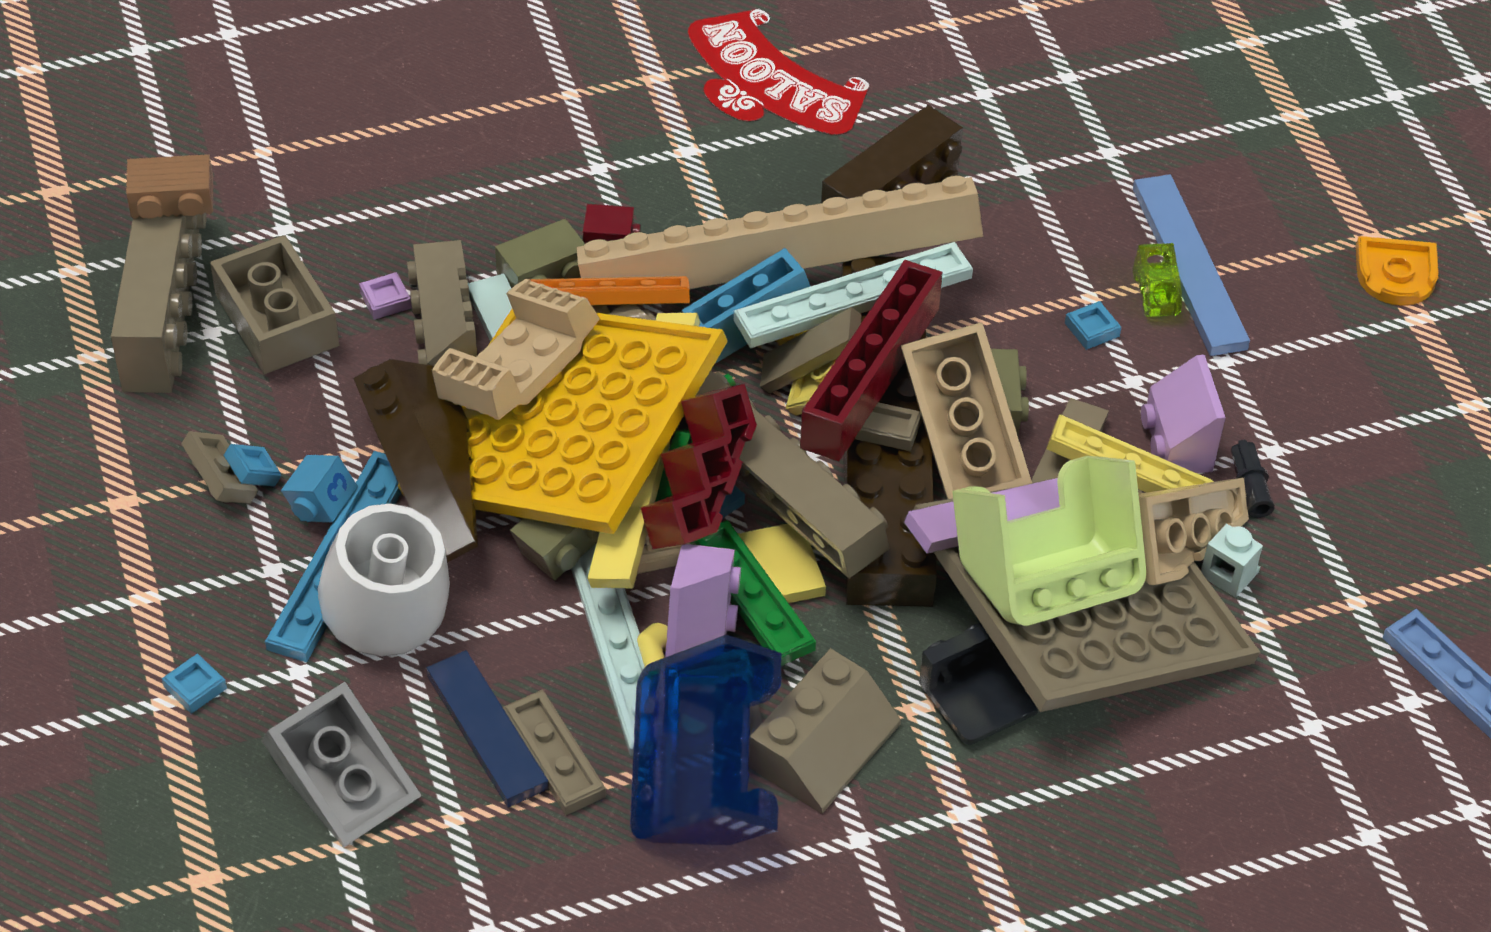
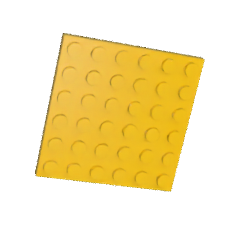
(595, 427)

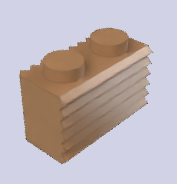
(170, 186)

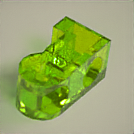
(1158, 281)

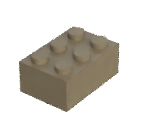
(275, 304)

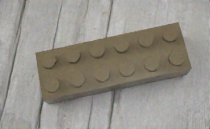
(155, 301)

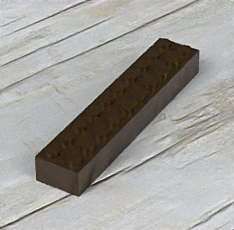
(893, 484)

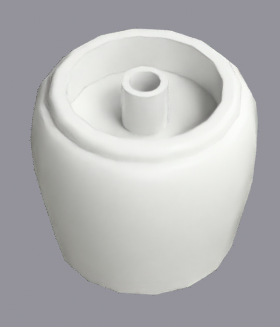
(385, 581)

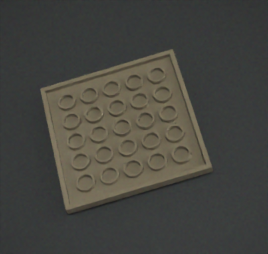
(1116, 646)

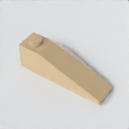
(1182, 523)

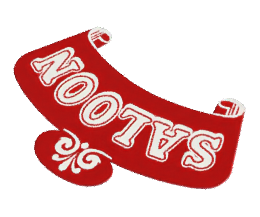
(763, 77)

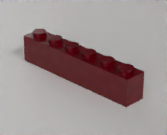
(870, 361)

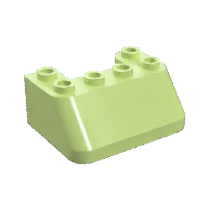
(1061, 556)

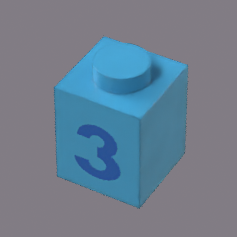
(319, 488)

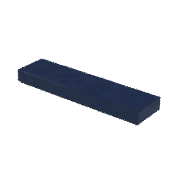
(487, 729)

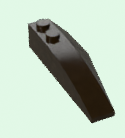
(425, 447)

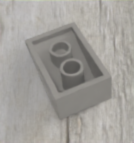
(340, 765)

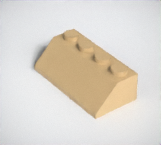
(965, 411)

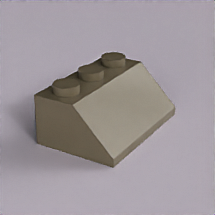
(823, 732)

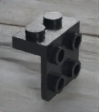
(974, 685)

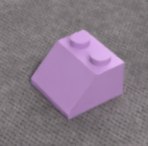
(1185, 417)
(701, 597)

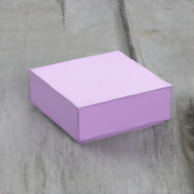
(385, 295)

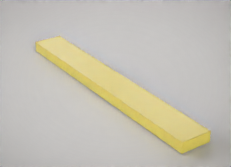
(619, 554)

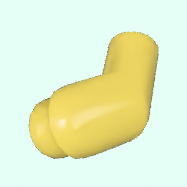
(652, 643)

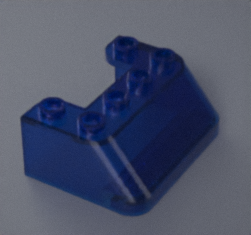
(695, 745)

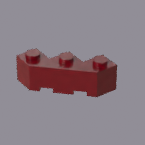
(702, 470)

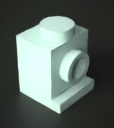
(1236, 548)

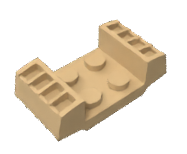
(523, 356)

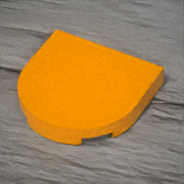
(1397, 269)

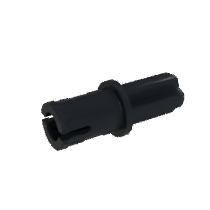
(1255, 478)

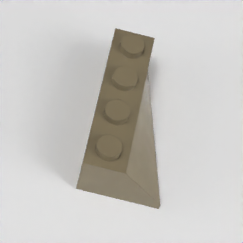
(441, 301)

